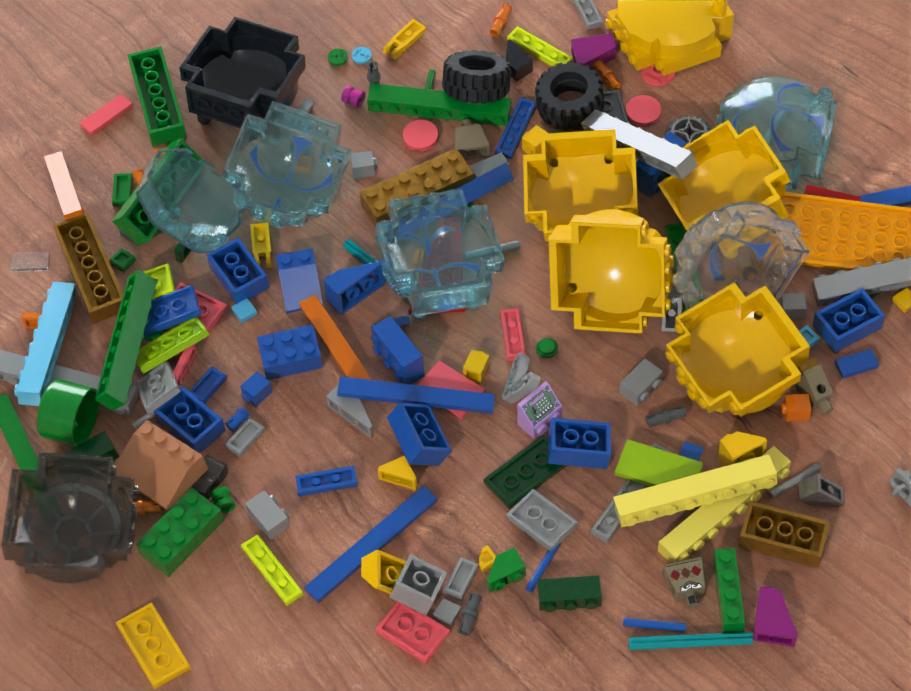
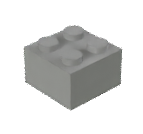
(418, 584)

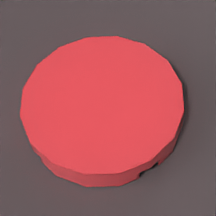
(655, 77)
(643, 110)
(420, 135)

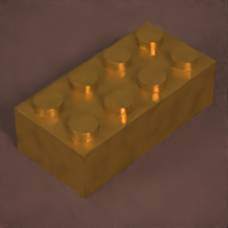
(784, 534)

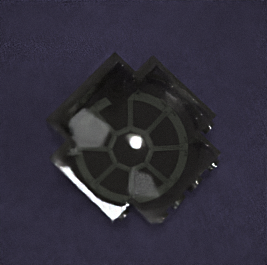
(69, 517)

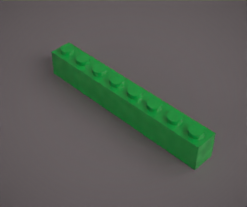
(435, 105)
(126, 341)

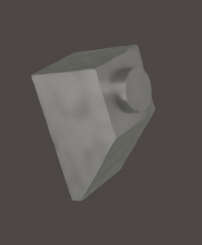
(668, 321)
(821, 492)

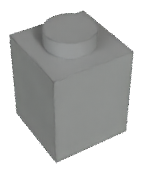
(363, 164)
(794, 305)

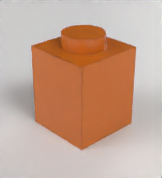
(796, 407)

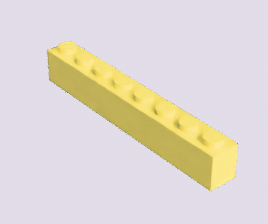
(695, 491)
(709, 519)

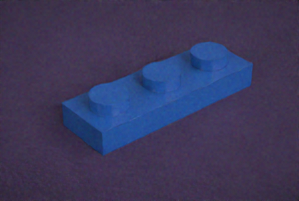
(326, 481)

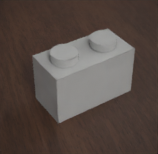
(641, 382)
(267, 514)

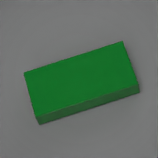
(122, 188)

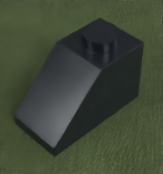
(520, 62)

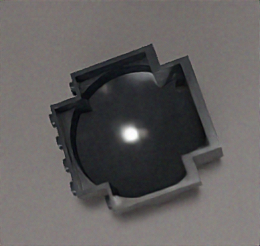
(241, 72)

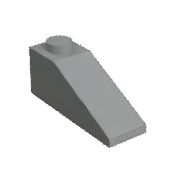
(351, 410)

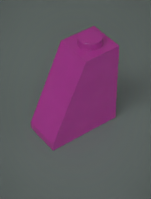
(594, 48)
(773, 619)

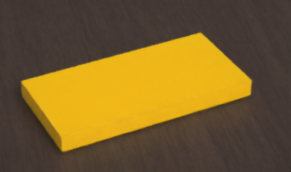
(153, 645)

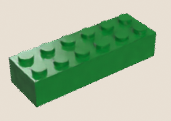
(157, 96)
(133, 218)

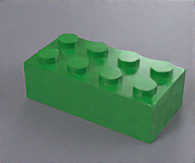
(180, 532)

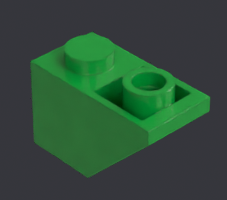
(506, 569)

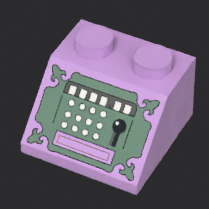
(537, 410)

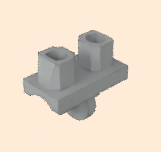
(902, 485)

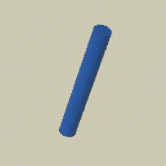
(541, 569)
(662, 625)

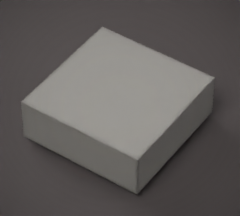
(447, 612)

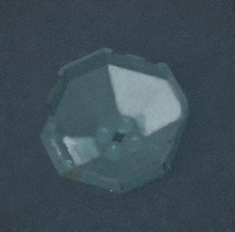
(194, 195)

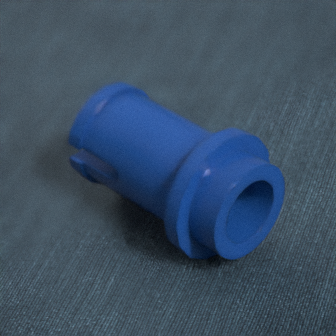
(237, 419)

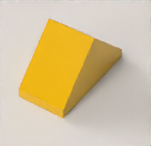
(398, 473)

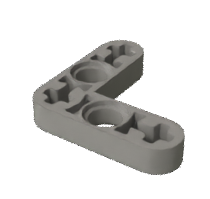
(518, 382)

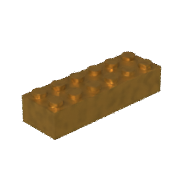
(435, 175)
(89, 267)

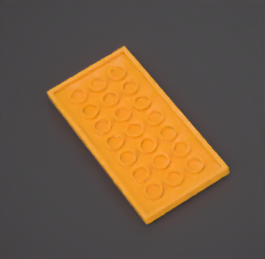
(849, 232)

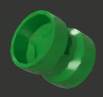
(222, 498)

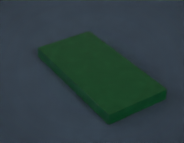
(522, 473)

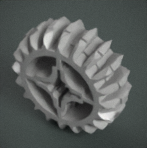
(688, 128)

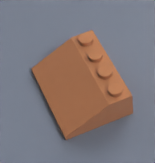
(160, 464)

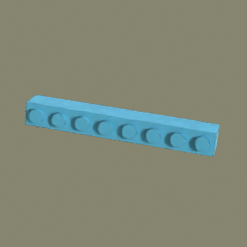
(46, 343)

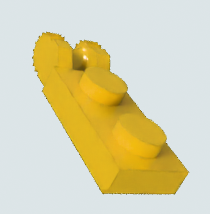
(404, 38)
(261, 242)

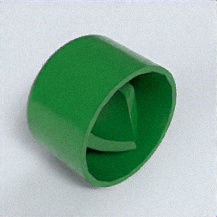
(67, 413)

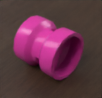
(353, 96)

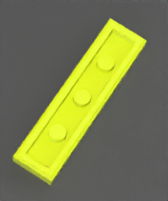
(538, 47)
(272, 570)

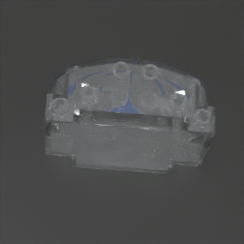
(738, 245)

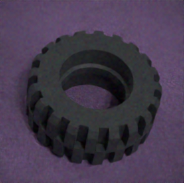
(476, 76)
(568, 78)

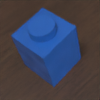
(256, 389)

